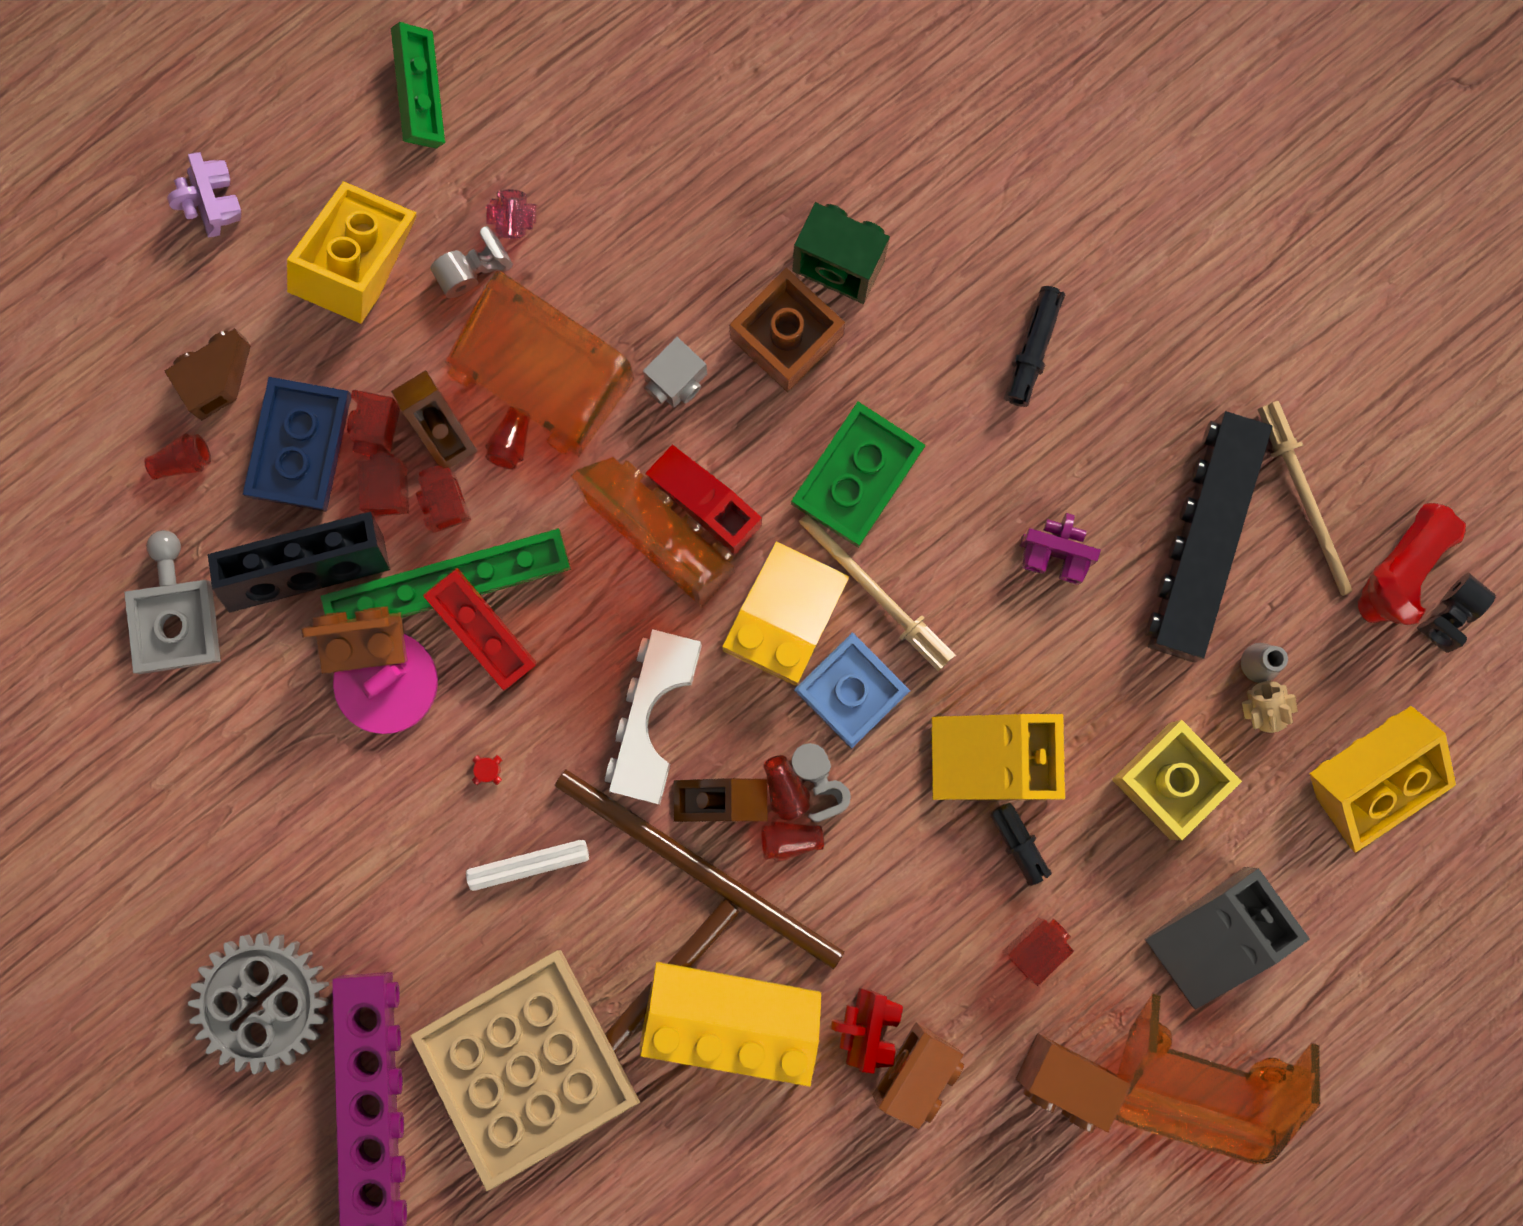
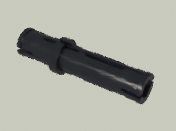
(1031, 355)

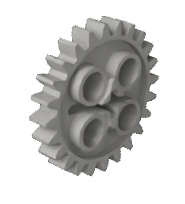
(283, 1029)

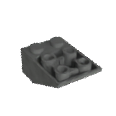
(1227, 937)

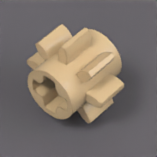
(1269, 706)

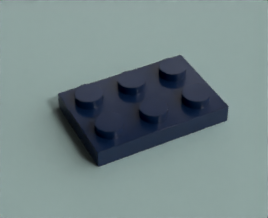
(297, 444)

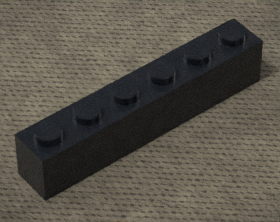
(1209, 536)

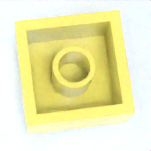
(1176, 780)

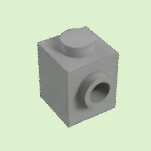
(675, 374)

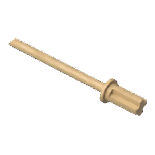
(1285, 443)
(915, 631)

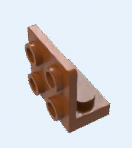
(359, 642)

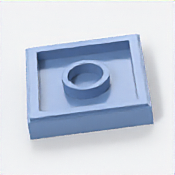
(851, 690)

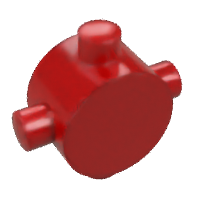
(487, 770)

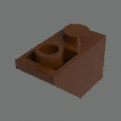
(211, 375)

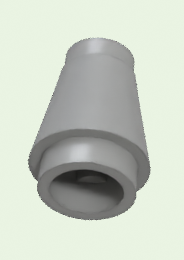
(1255, 662)

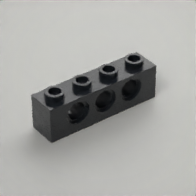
(298, 562)

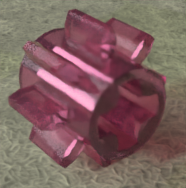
(511, 213)

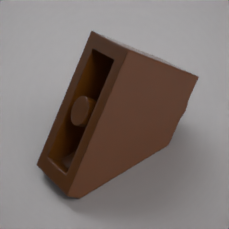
(433, 420)
(720, 800)

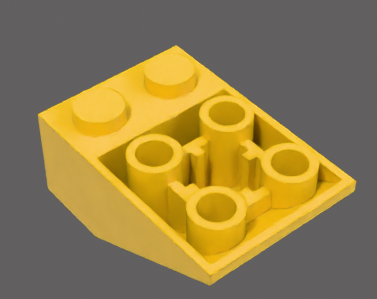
(998, 757)

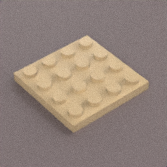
(524, 1070)

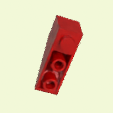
(705, 499)

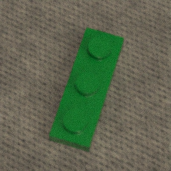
(417, 85)

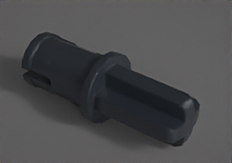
(1020, 844)

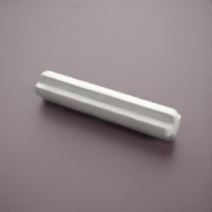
(527, 865)

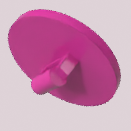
(389, 696)

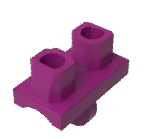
(1076, 556)

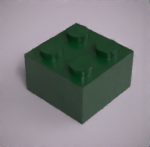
(840, 252)

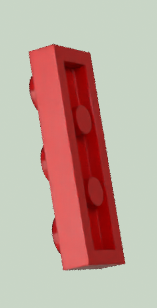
(480, 629)

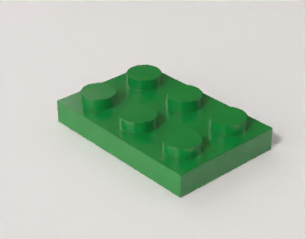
(858, 474)

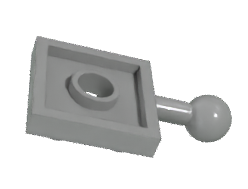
(151, 607)

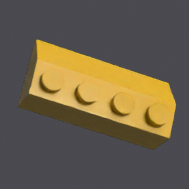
(732, 1024)

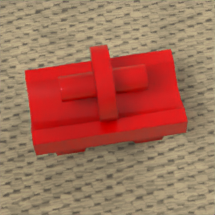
(863, 1030)

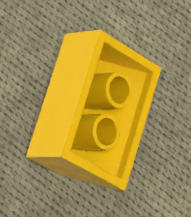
(1384, 777)

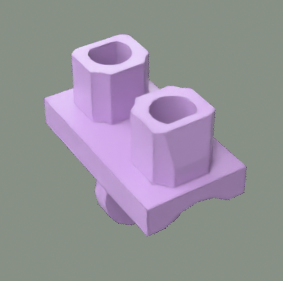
(203, 178)

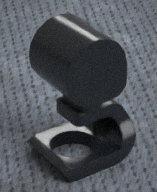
(1465, 603)

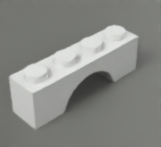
(667, 664)

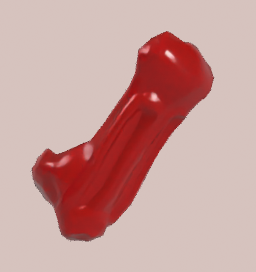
(1396, 583)

